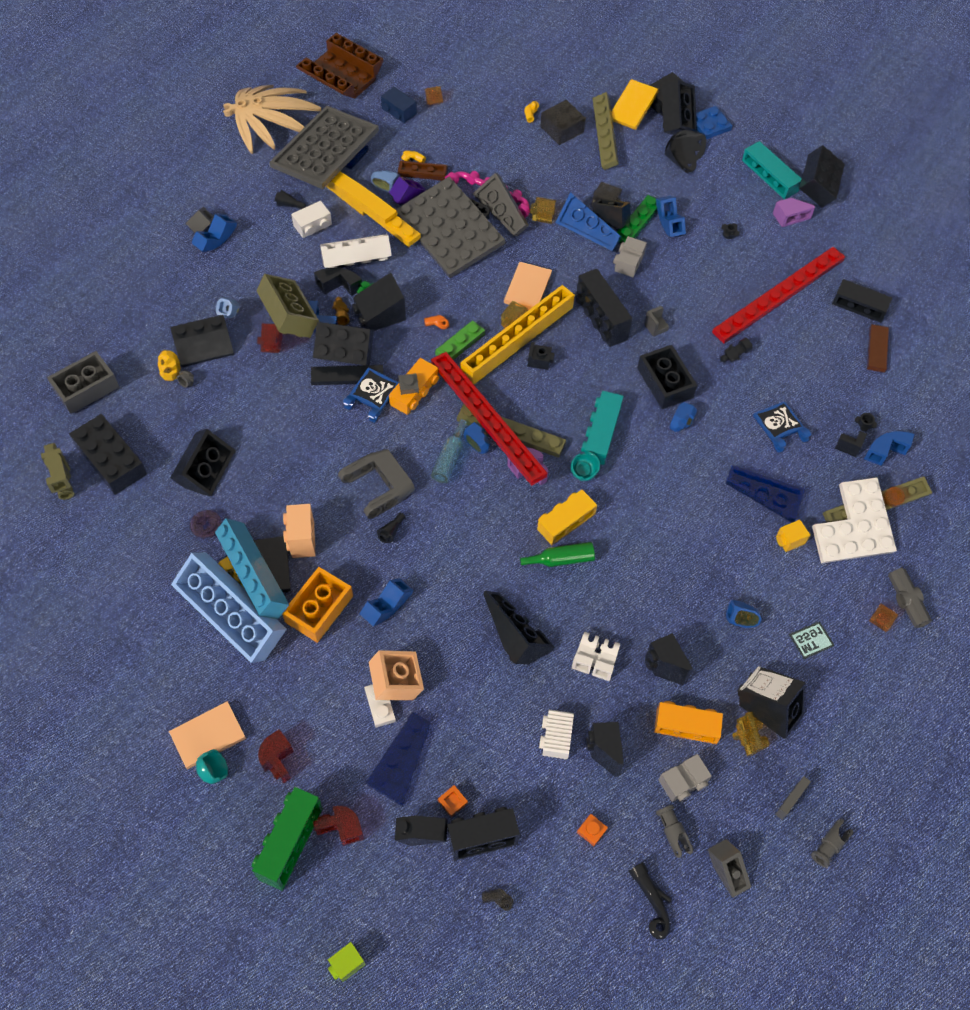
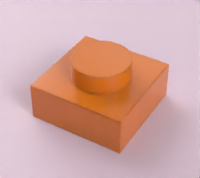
(452, 801)
(592, 830)

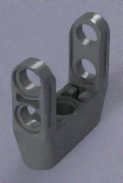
(390, 472)

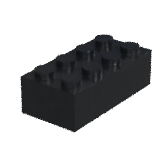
(603, 307)
(108, 454)

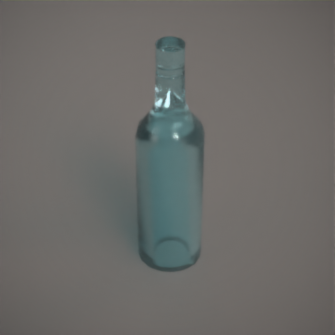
(449, 455)

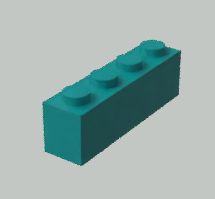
(772, 170)
(603, 425)

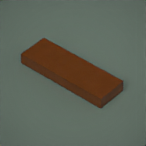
(422, 170)
(877, 348)

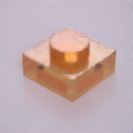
(433, 95)
(883, 617)

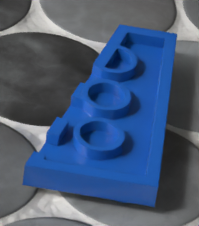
(584, 222)

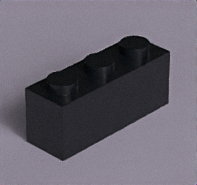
(862, 300)

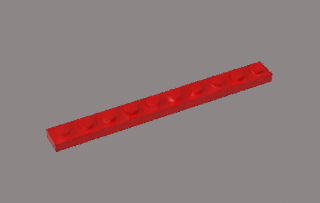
(778, 295)
(489, 419)

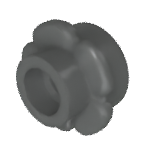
(185, 378)

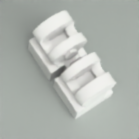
(602, 662)

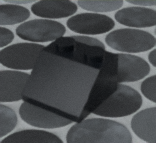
(668, 660)
(606, 746)

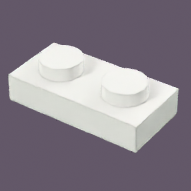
(380, 709)

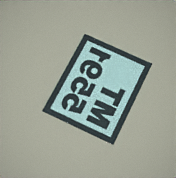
(811, 640)

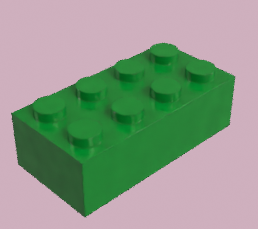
(287, 838)

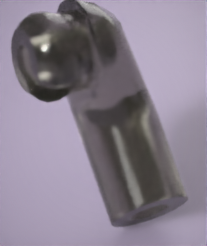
(498, 896)

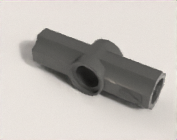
(909, 598)

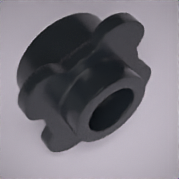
(730, 231)
(869, 419)

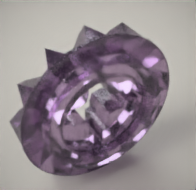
(200, 519)

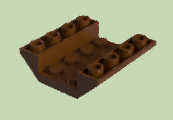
(344, 66)

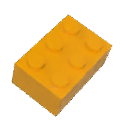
(318, 604)

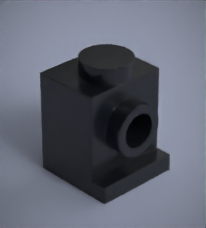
(540, 356)

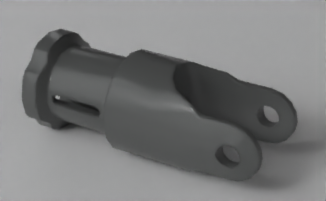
(674, 831)
(831, 844)

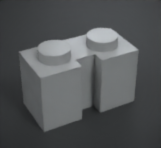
(630, 256)
(685, 778)

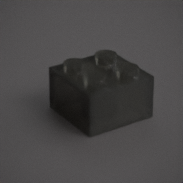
(562, 122)

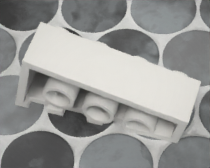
(355, 250)

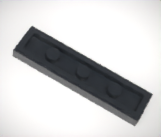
(340, 374)

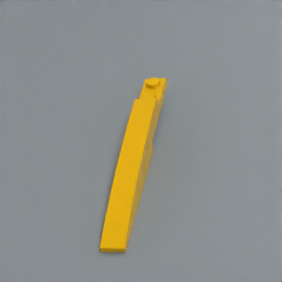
(368, 203)

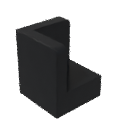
(851, 445)

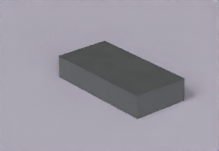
(792, 798)

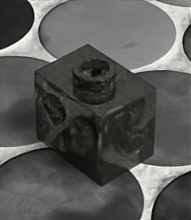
(607, 191)

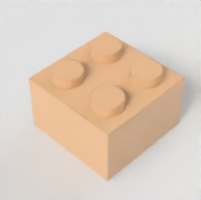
(299, 531)
(396, 675)

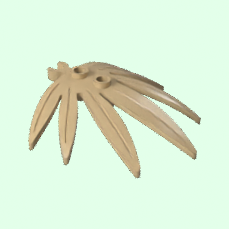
(259, 103)

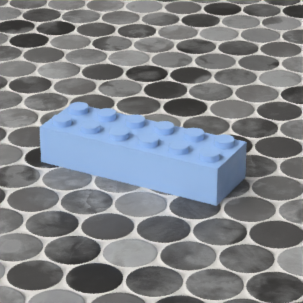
(227, 607)

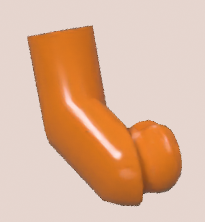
(438, 321)

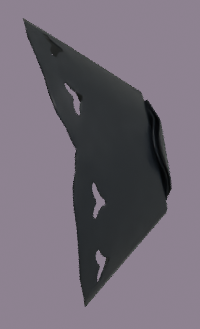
(682, 149)

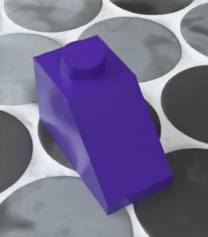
(405, 190)

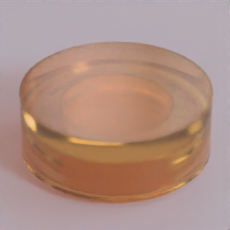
(894, 496)

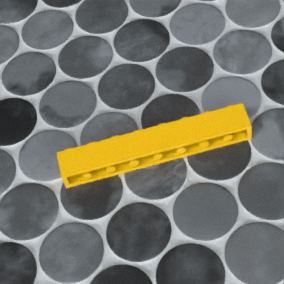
(517, 334)

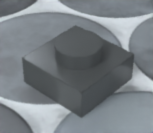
(408, 384)

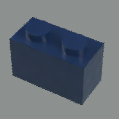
(398, 104)

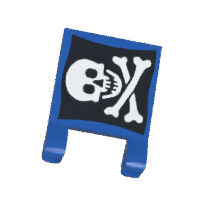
(373, 391)
(780, 422)

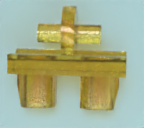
(748, 734)

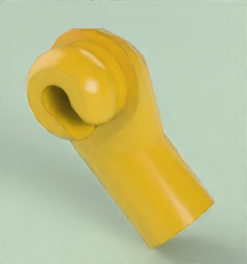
(530, 110)
(414, 155)

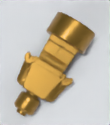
(341, 311)

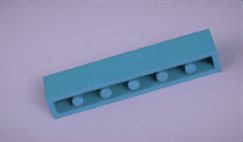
(251, 569)

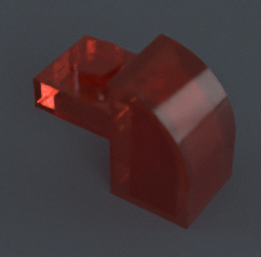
(270, 339)
(271, 753)
(345, 821)

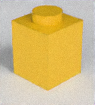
(792, 535)

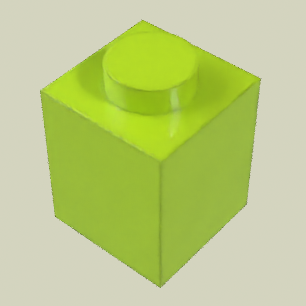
(345, 962)

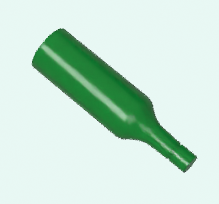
(562, 555)

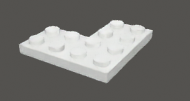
(865, 531)

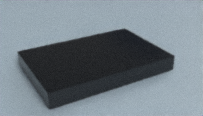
(276, 558)

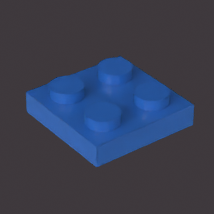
(712, 122)

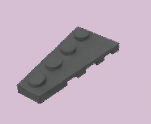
(501, 204)

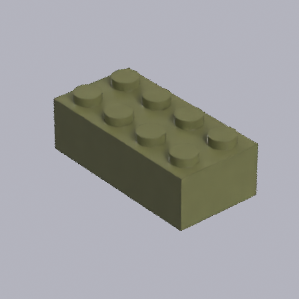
(287, 306)

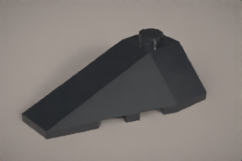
(517, 636)

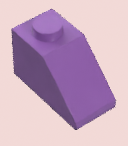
(792, 211)

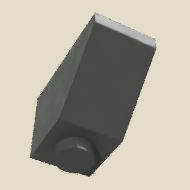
(730, 867)

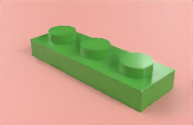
(461, 340)

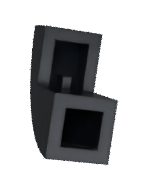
(332, 278)

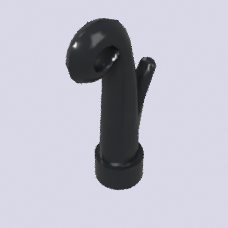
(654, 895)

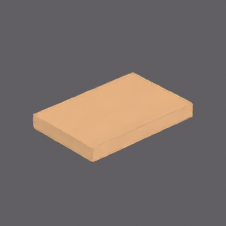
(528, 285)
(209, 731)

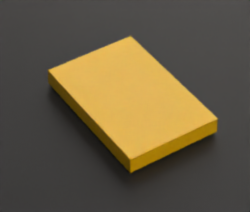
(633, 104)

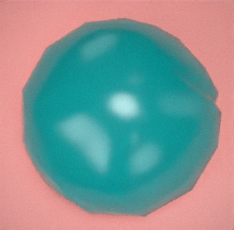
(585, 466)
(211, 767)

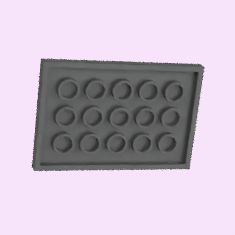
(324, 147)
(450, 227)

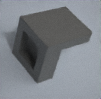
(200, 220)
(654, 321)

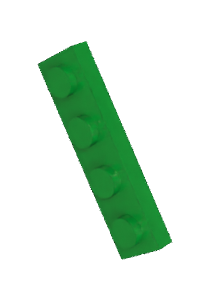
(639, 219)

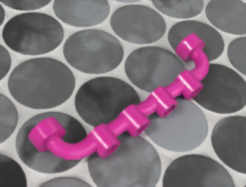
(474, 178)

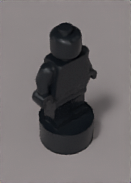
(732, 352)

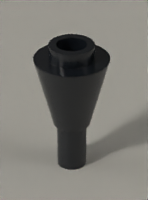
(284, 199)
(387, 532)

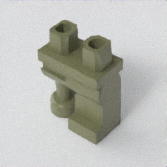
(59, 472)

